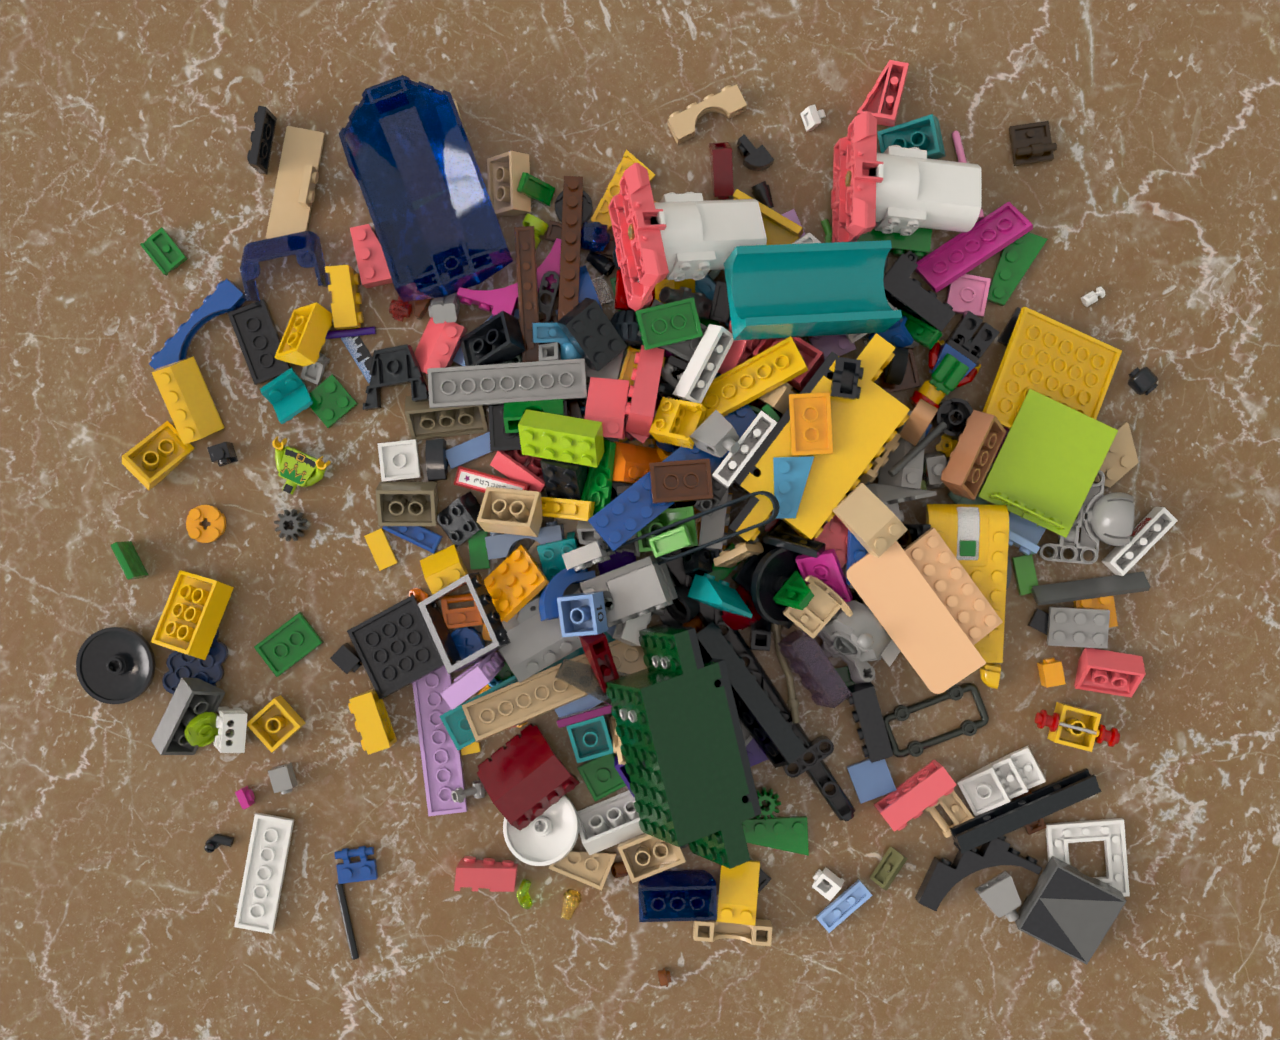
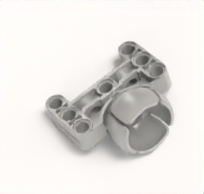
(1107, 520)

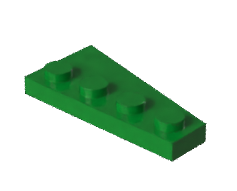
(1012, 266)
(599, 479)
(778, 833)

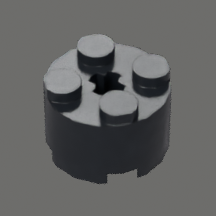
(960, 409)

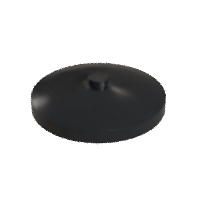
(768, 579)
(115, 665)

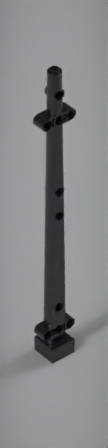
(815, 767)

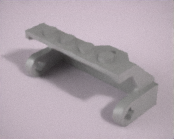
(536, 642)

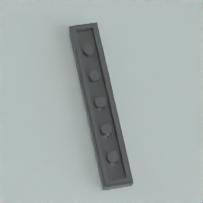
(1090, 588)

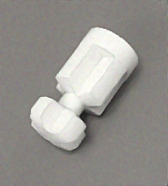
(1092, 297)

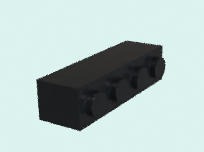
(870, 722)

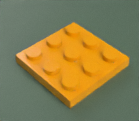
(515, 583)

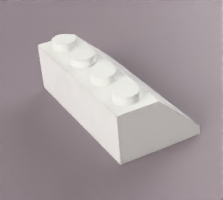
(609, 823)

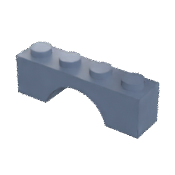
(502, 545)

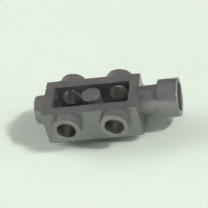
(702, 304)

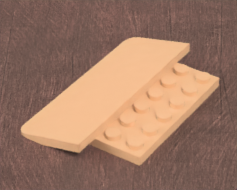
(927, 608)

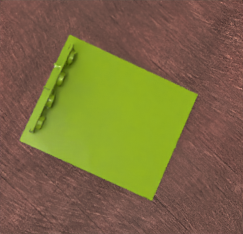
(1048, 463)

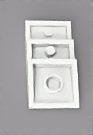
(1001, 781)

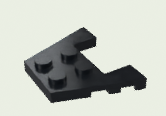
(392, 368)

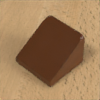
(421, 307)

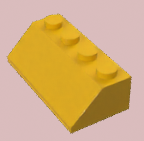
(188, 400)

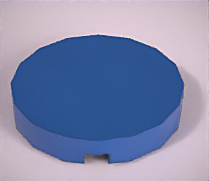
(467, 641)

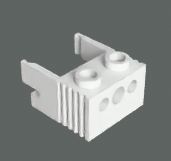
(238, 727)

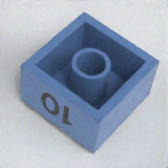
(582, 614)

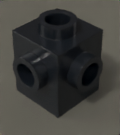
(697, 562)

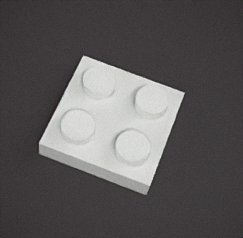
(399, 460)

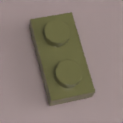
(888, 868)

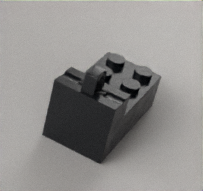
(911, 297)

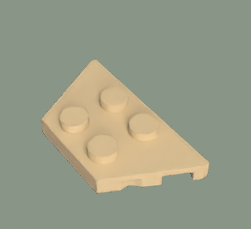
(1120, 457)

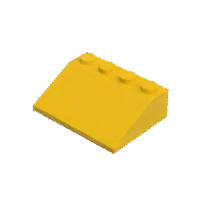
(192, 614)

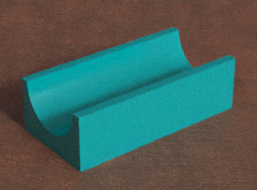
(808, 290)

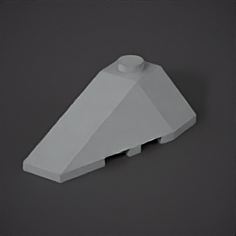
(911, 474)

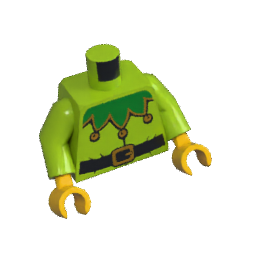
(297, 466)

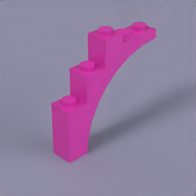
(507, 298)

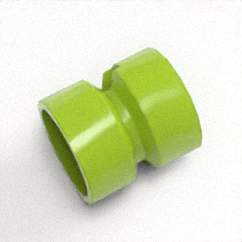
(539, 227)

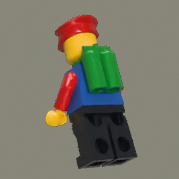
(955, 360)

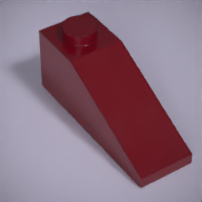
(600, 658)

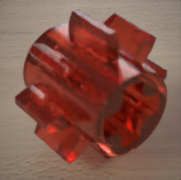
(400, 309)

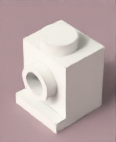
(830, 888)

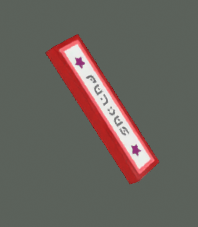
(480, 481)

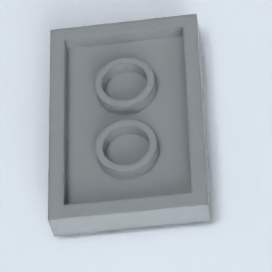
(1078, 627)

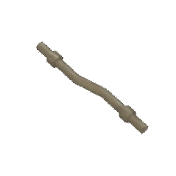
(793, 702)

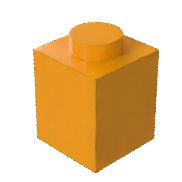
(1051, 672)

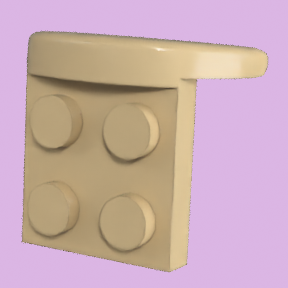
(820, 608)

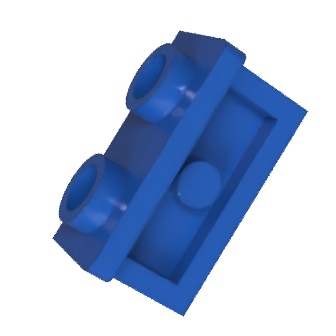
(896, 334)

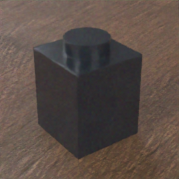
(347, 659)

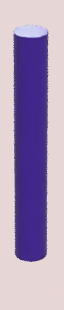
(351, 332)

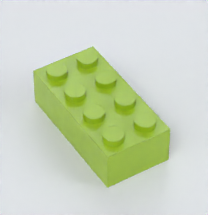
(561, 438)

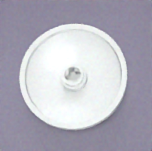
(547, 837)

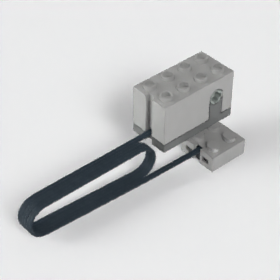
(646, 582)

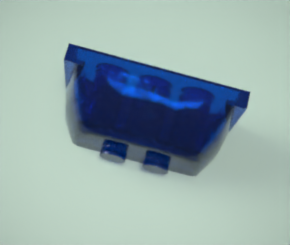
(678, 896)

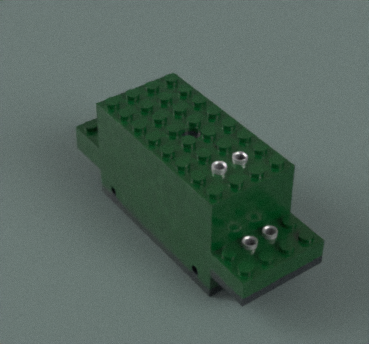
(685, 747)

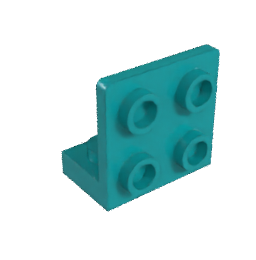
(287, 395)
(551, 554)

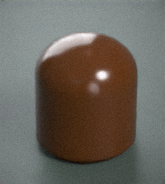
(619, 870)

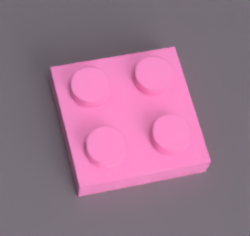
(969, 294)

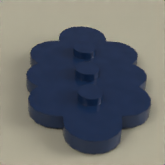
(187, 666)

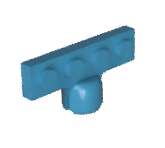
(553, 333)

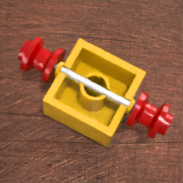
(1076, 727)

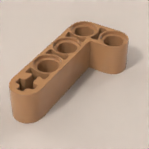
(918, 422)

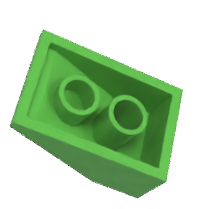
(666, 518)

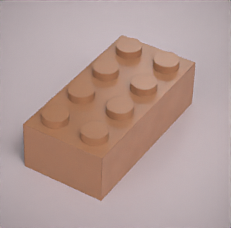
(973, 454)

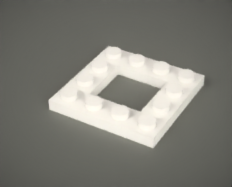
(1109, 830)

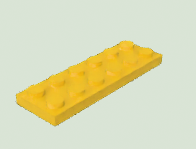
(754, 378)

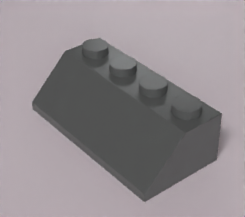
(189, 700)

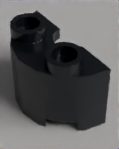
(846, 377)

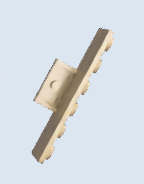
(295, 182)

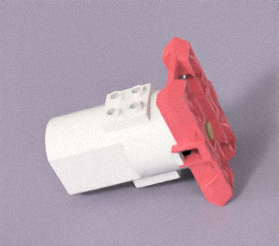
(898, 188)
(675, 236)

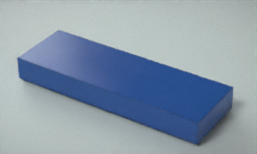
(417, 535)

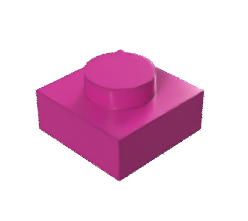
(245, 797)

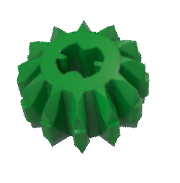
(772, 803)

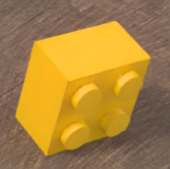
(275, 723)

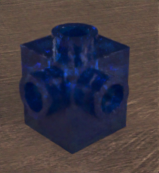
(594, 236)

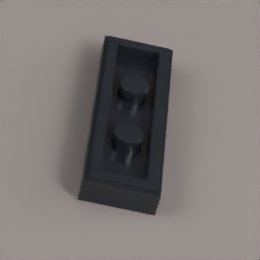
(794, 543)

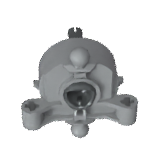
(855, 639)

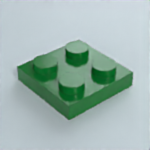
(331, 401)

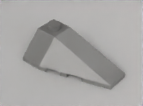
(895, 494)

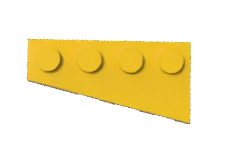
(602, 212)

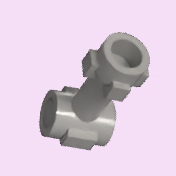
(477, 790)

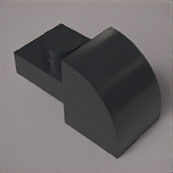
(756, 159)
(760, 636)

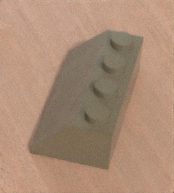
(443, 422)

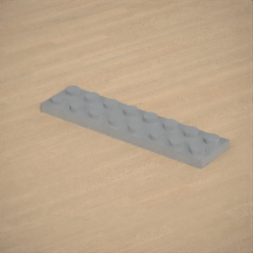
(506, 383)

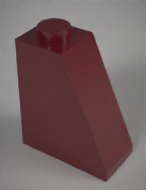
(721, 169)

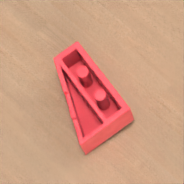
(887, 93)
(370, 257)
(486, 874)

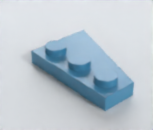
(790, 482)

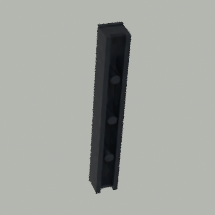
(1024, 810)

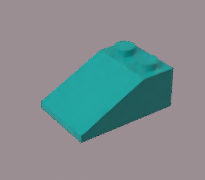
(918, 133)
(718, 595)

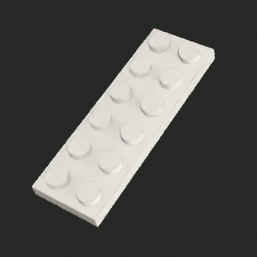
(264, 873)

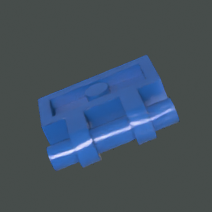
(356, 870)

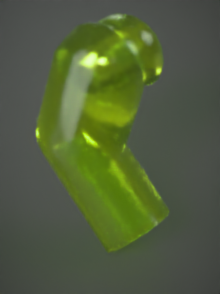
(523, 895)

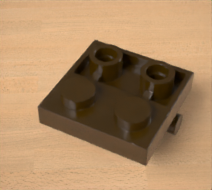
(1031, 143)

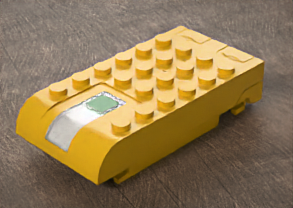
(980, 543)

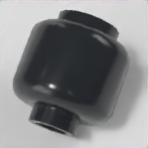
(1142, 380)

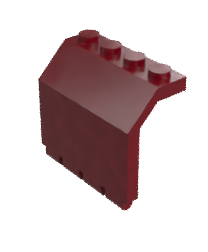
(525, 777)

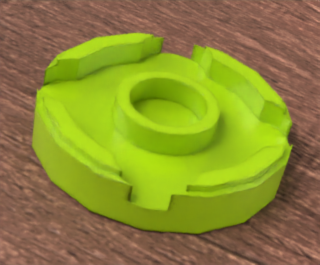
(202, 729)

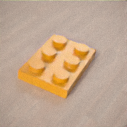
(810, 424)

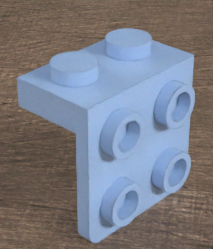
(1024, 534)

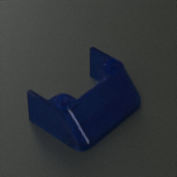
(303, 244)

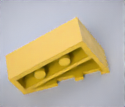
(345, 297)

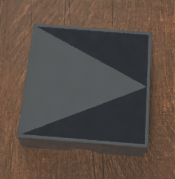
(1070, 910)

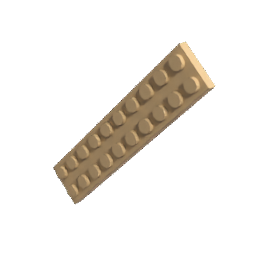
(538, 694)

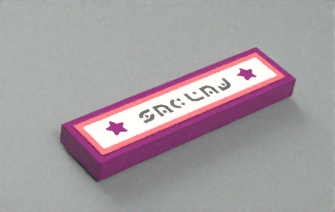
(584, 715)

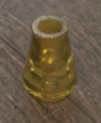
(571, 901)

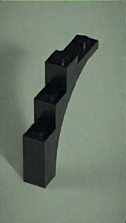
(943, 876)

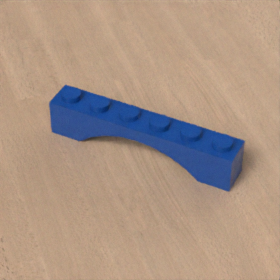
(224, 300)

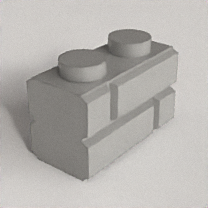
(444, 309)

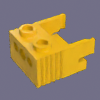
(677, 421)

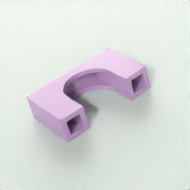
(473, 679)

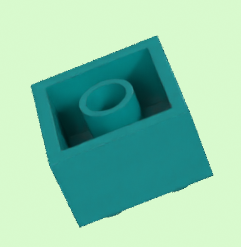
(590, 739)

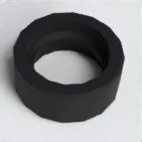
(897, 367)
(677, 611)

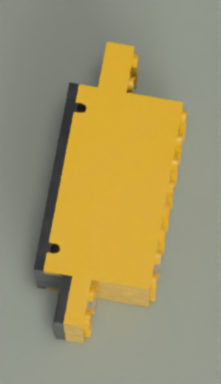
(858, 437)

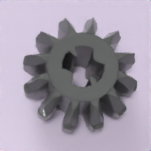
(298, 525)

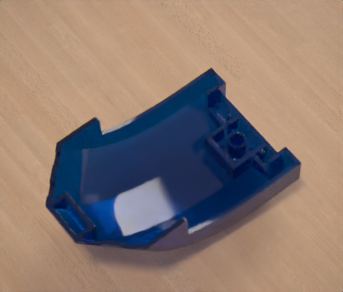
(423, 189)

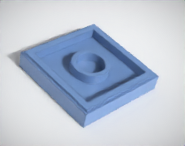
(871, 779)

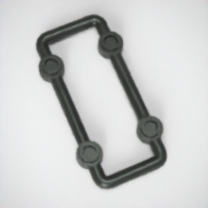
(967, 727)

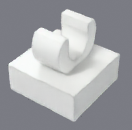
(812, 117)

